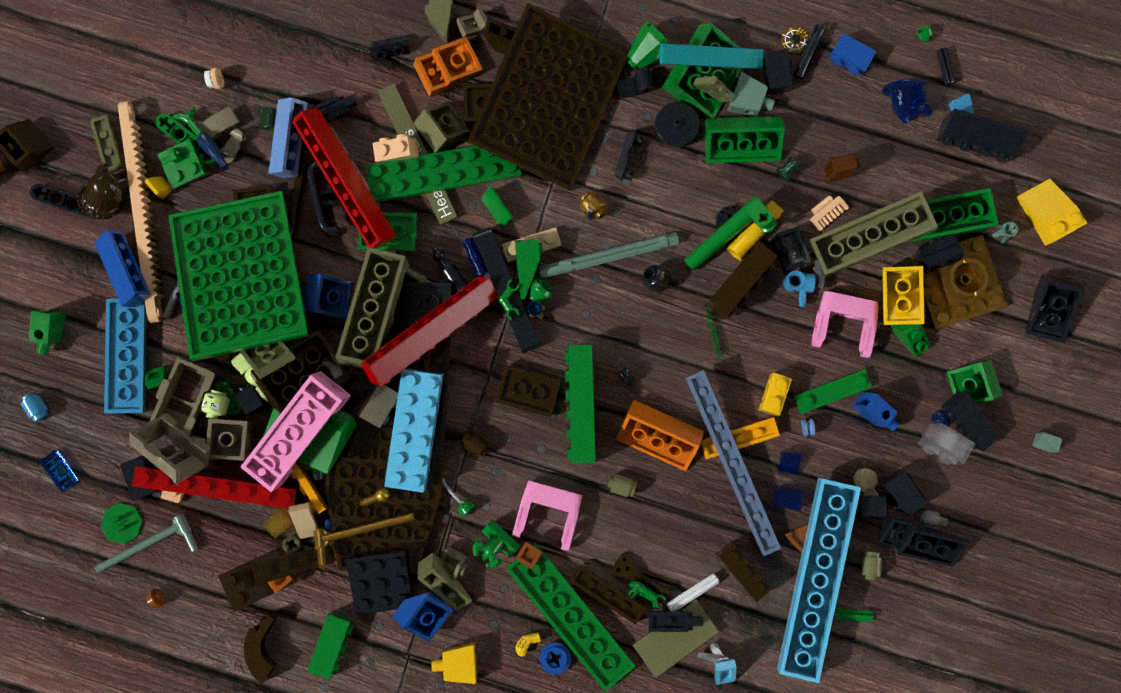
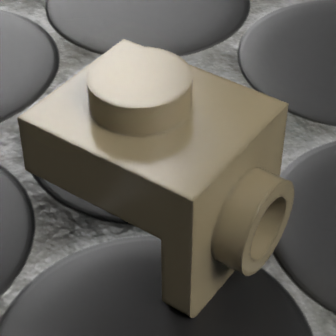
(472, 24)
(455, 561)

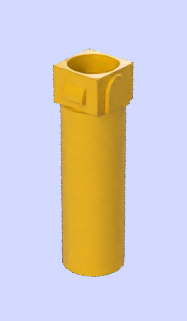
(751, 234)

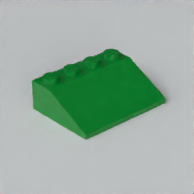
(682, 77)
(328, 443)

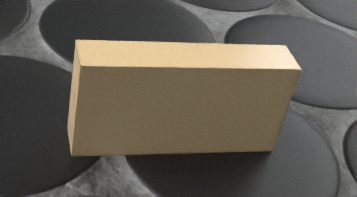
(303, 520)

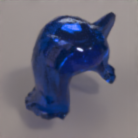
(907, 99)

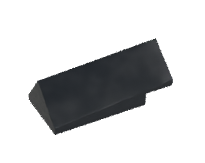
(921, 541)

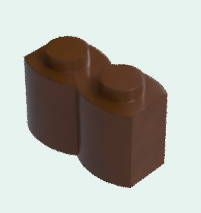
(841, 167)

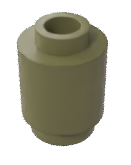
(622, 485)
(871, 565)

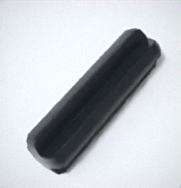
(945, 66)

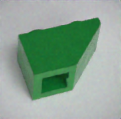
(912, 337)

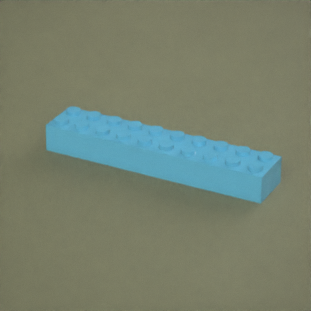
(818, 580)

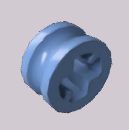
(808, 427)

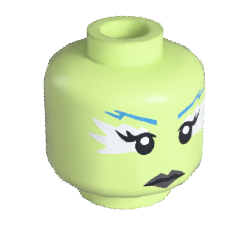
(215, 404)

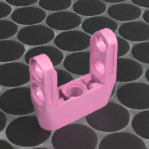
(847, 307)
(553, 498)

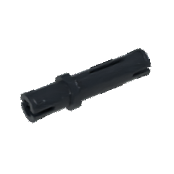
(812, 45)

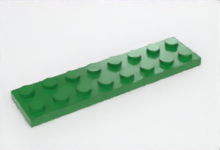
(436, 173)
(572, 620)

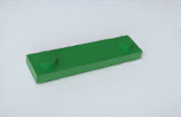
(832, 391)

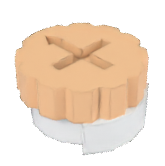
(214, 78)

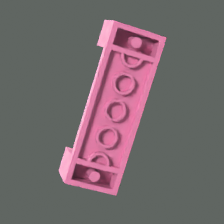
(294, 430)

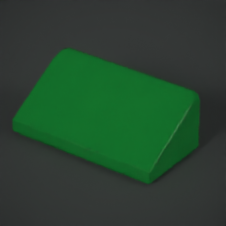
(496, 207)

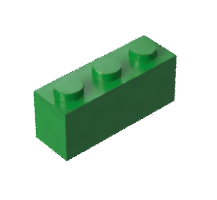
(331, 645)

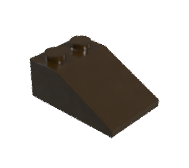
(241, 585)

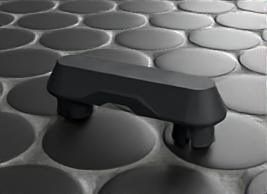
(631, 138)

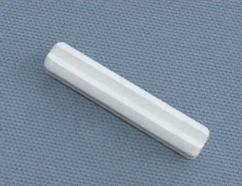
(693, 592)

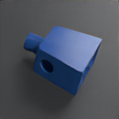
(876, 410)

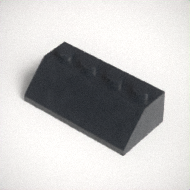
(981, 135)

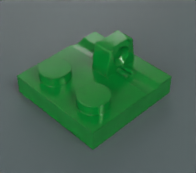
(182, 164)

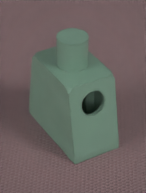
(749, 97)

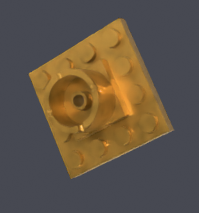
(962, 288)

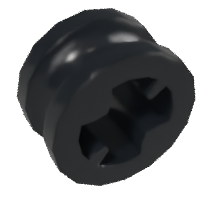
(626, 376)

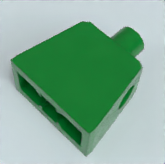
(46, 329)

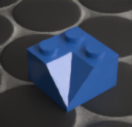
(423, 615)

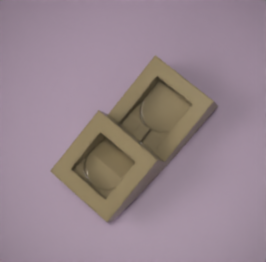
(220, 122)

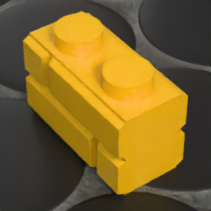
(775, 394)

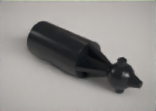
(449, 271)

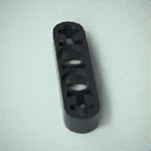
(66, 201)

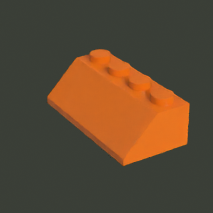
(660, 435)

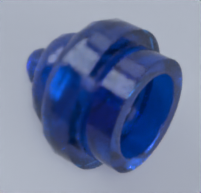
(939, 417)

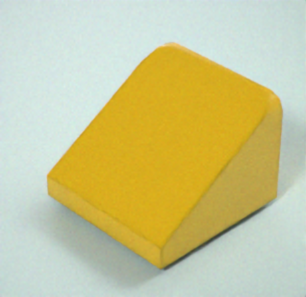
(159, 186)

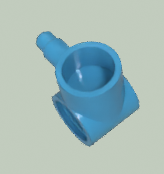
(806, 284)

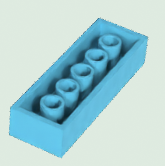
(413, 430)

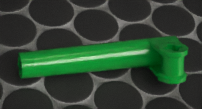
(752, 211)

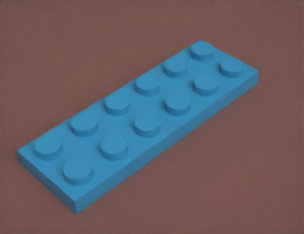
(125, 358)

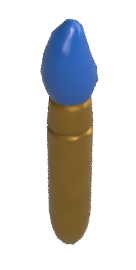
(328, 528)

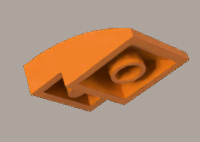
(447, 66)

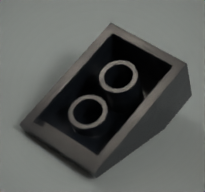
(1054, 307)

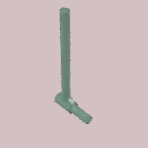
(179, 526)

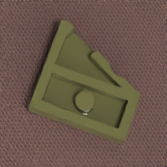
(714, 88)

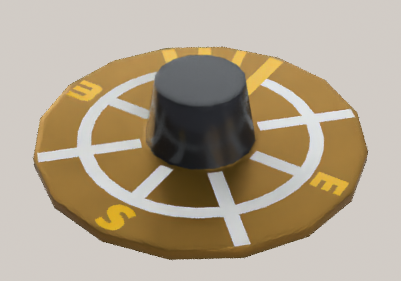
(794, 39)

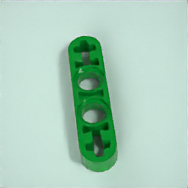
(188, 135)

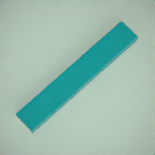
(711, 56)

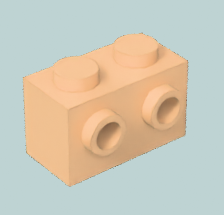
(395, 149)

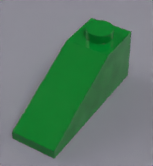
(527, 259)

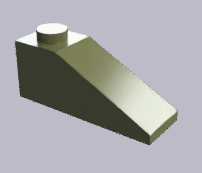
(438, 578)

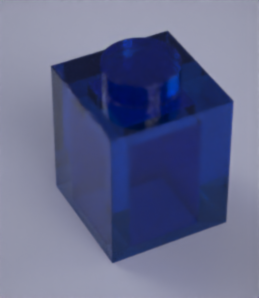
(788, 498)

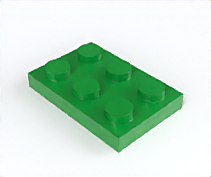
(405, 229)

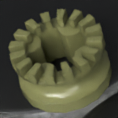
(286, 547)

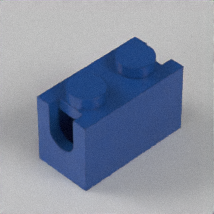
(852, 55)

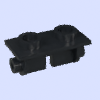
(382, 49)

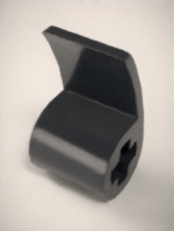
(637, 85)

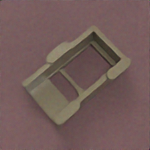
(167, 389)
(167, 426)

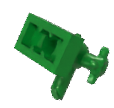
(498, 541)

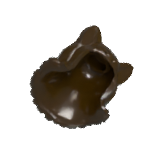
(102, 194)

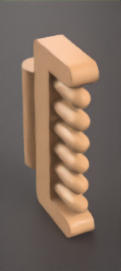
(826, 207)

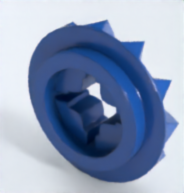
(552, 667)

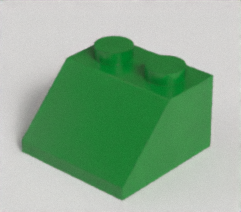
(977, 380)

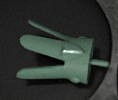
(1007, 230)

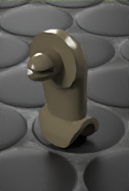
(233, 145)

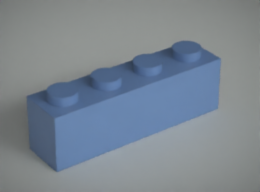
(286, 139)

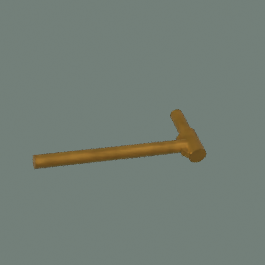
(322, 538)

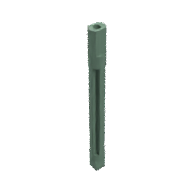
(608, 255)

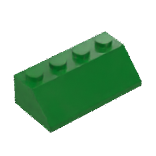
(743, 139)

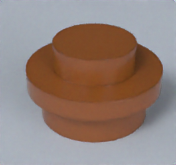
(155, 598)

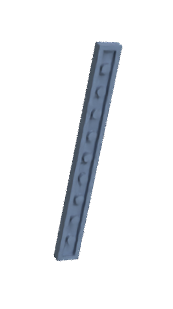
(732, 462)

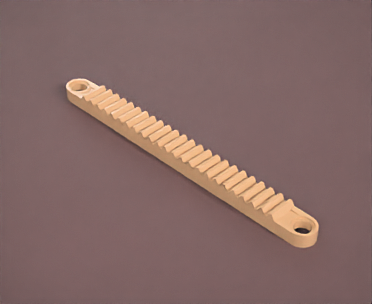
(140, 209)

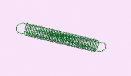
(716, 335)

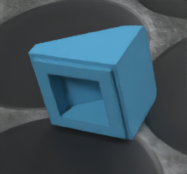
(962, 103)

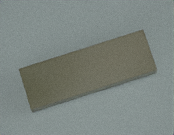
(107, 143)

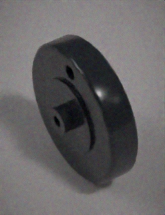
(677, 124)

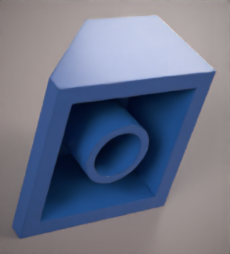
(327, 296)

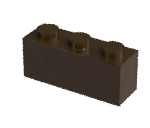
(743, 572)

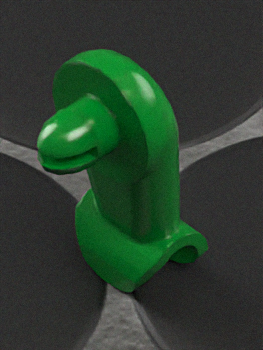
(225, 386)
(639, 589)

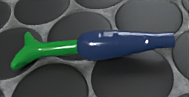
(203, 139)

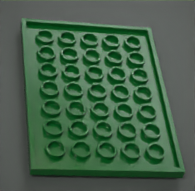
(237, 276)

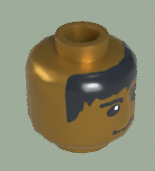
(593, 205)

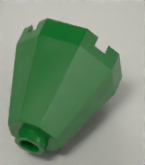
(646, 47)

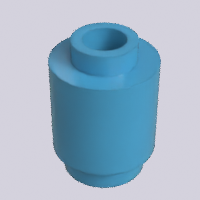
(34, 407)

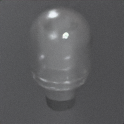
(932, 518)

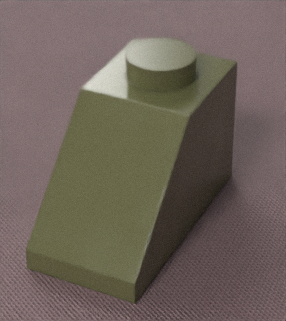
(440, 17)

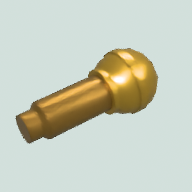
(381, 495)

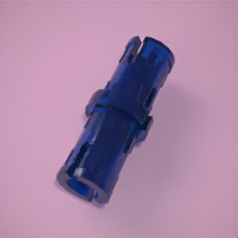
(474, 257)

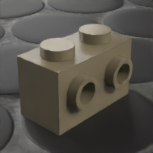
(378, 405)

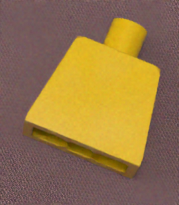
(458, 664)

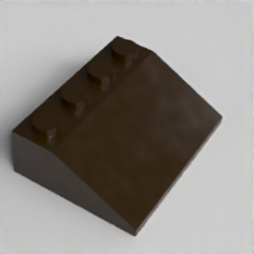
(311, 356)

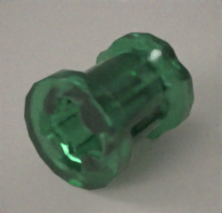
(266, 118)
(788, 169)

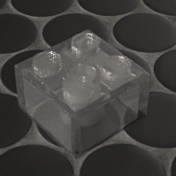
(946, 444)

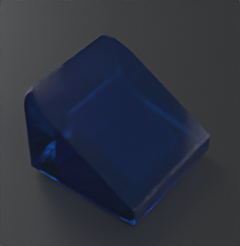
(789, 462)

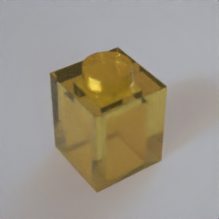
(278, 522)

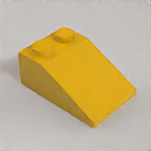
(1051, 211)
(903, 295)

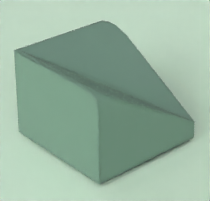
(1047, 442)

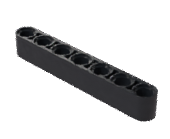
(500, 276)

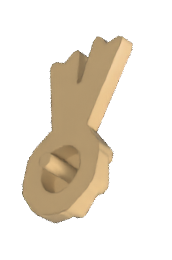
(866, 480)

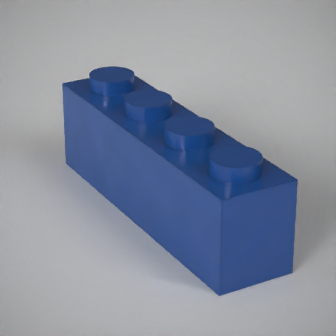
(122, 268)

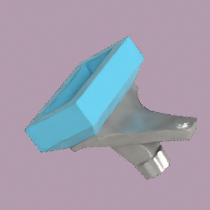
(724, 667)

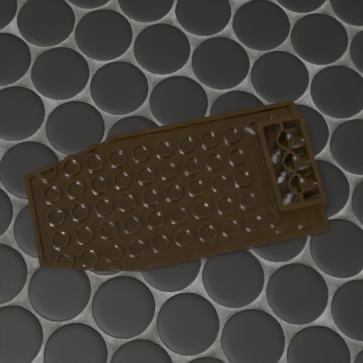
(363, 468)

